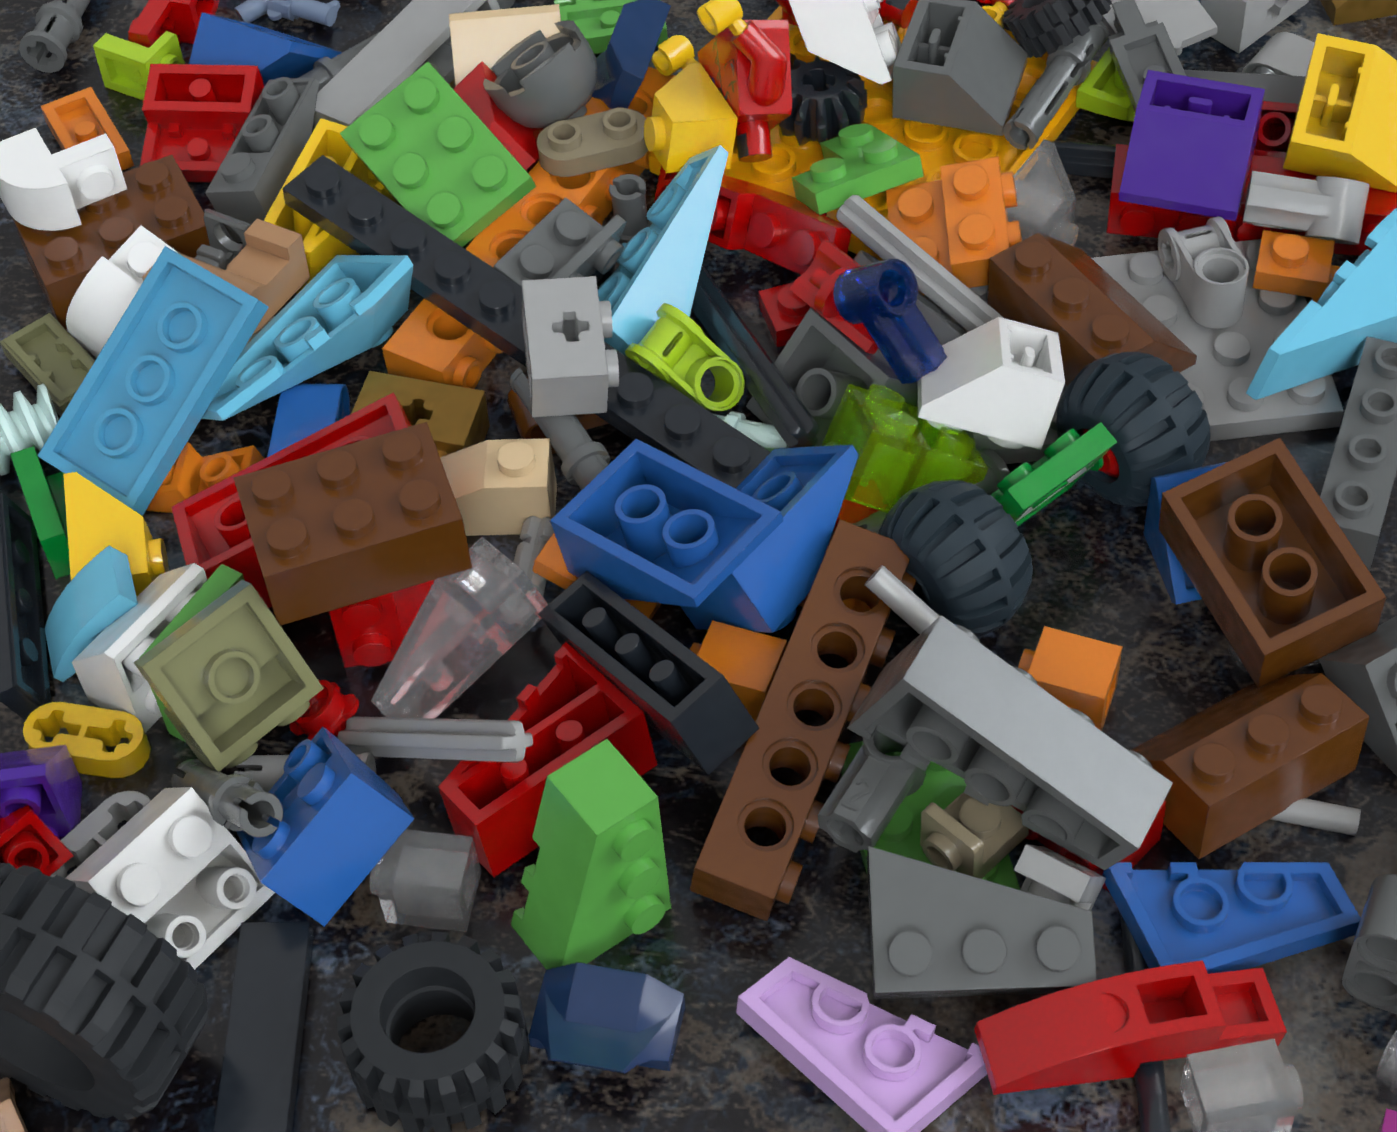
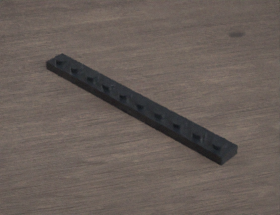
(492, 308)

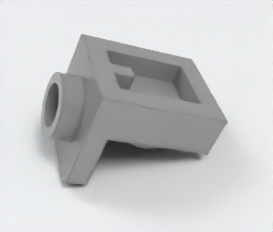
(1058, 877)

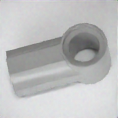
(1319, 207)

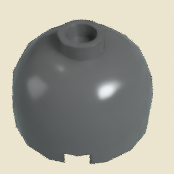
(545, 77)

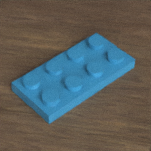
(153, 380)

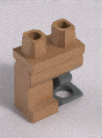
(266, 265)

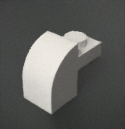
(49, 188)
(110, 289)

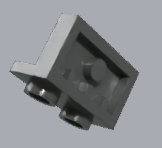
(564, 246)

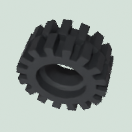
(1047, 24)

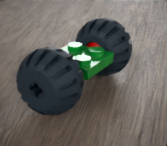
(1114, 430)

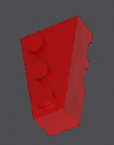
(567, 717)

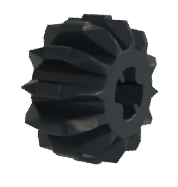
(823, 101)

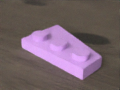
(862, 1057)

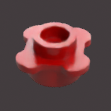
(326, 710)

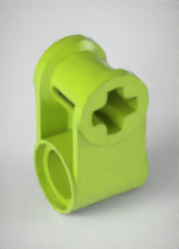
(681, 353)

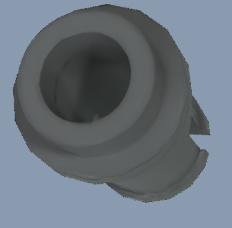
(630, 204)

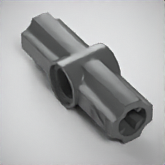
(869, 794)

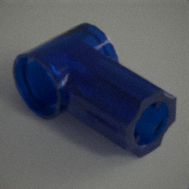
(884, 301)

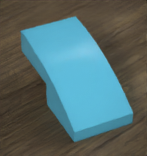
(87, 606)

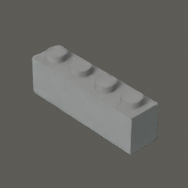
(395, 53)

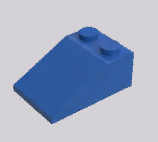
(660, 528)
(779, 573)

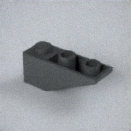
(265, 150)

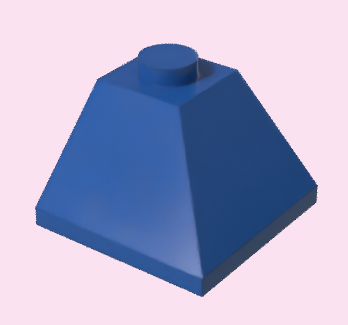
(243, 43)

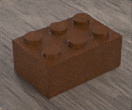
(154, 198)
(353, 523)
(1270, 562)

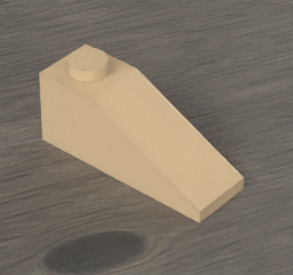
(502, 484)

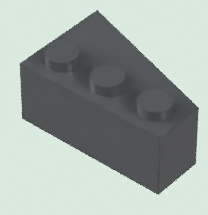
(969, 936)

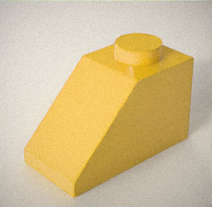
(689, 119)
(102, 520)

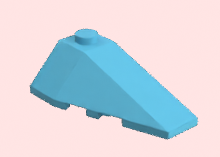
(667, 257)
(326, 323)
(1334, 330)

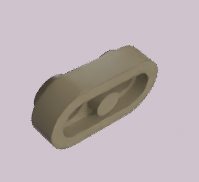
(592, 142)

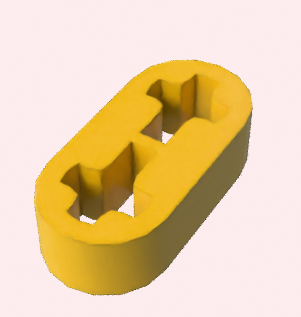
(87, 736)

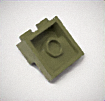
(229, 677)

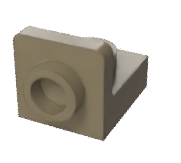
(970, 835)

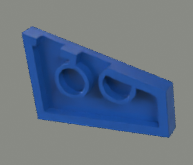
(1231, 915)

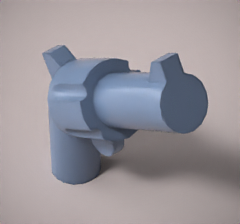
(288, 9)

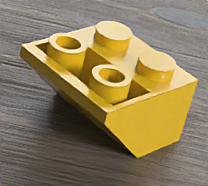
(1347, 114)

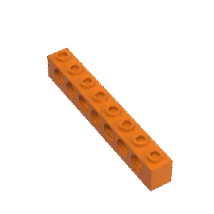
(447, 352)

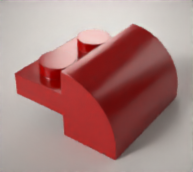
(197, 114)

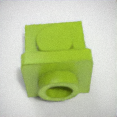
(127, 64)

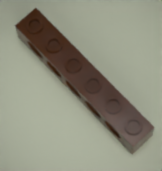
(730, 864)

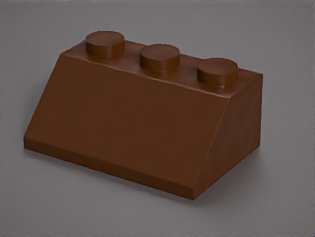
(1070, 294)
(1254, 757)

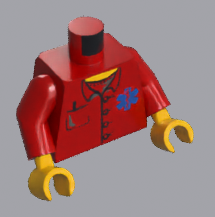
(747, 66)

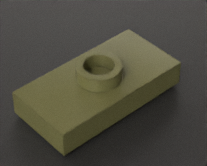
(49, 357)

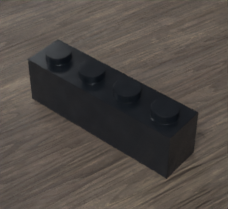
(666, 680)

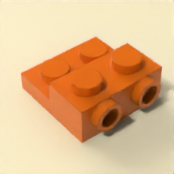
(959, 217)

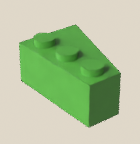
(596, 862)

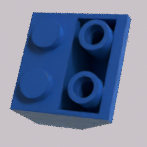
(331, 830)

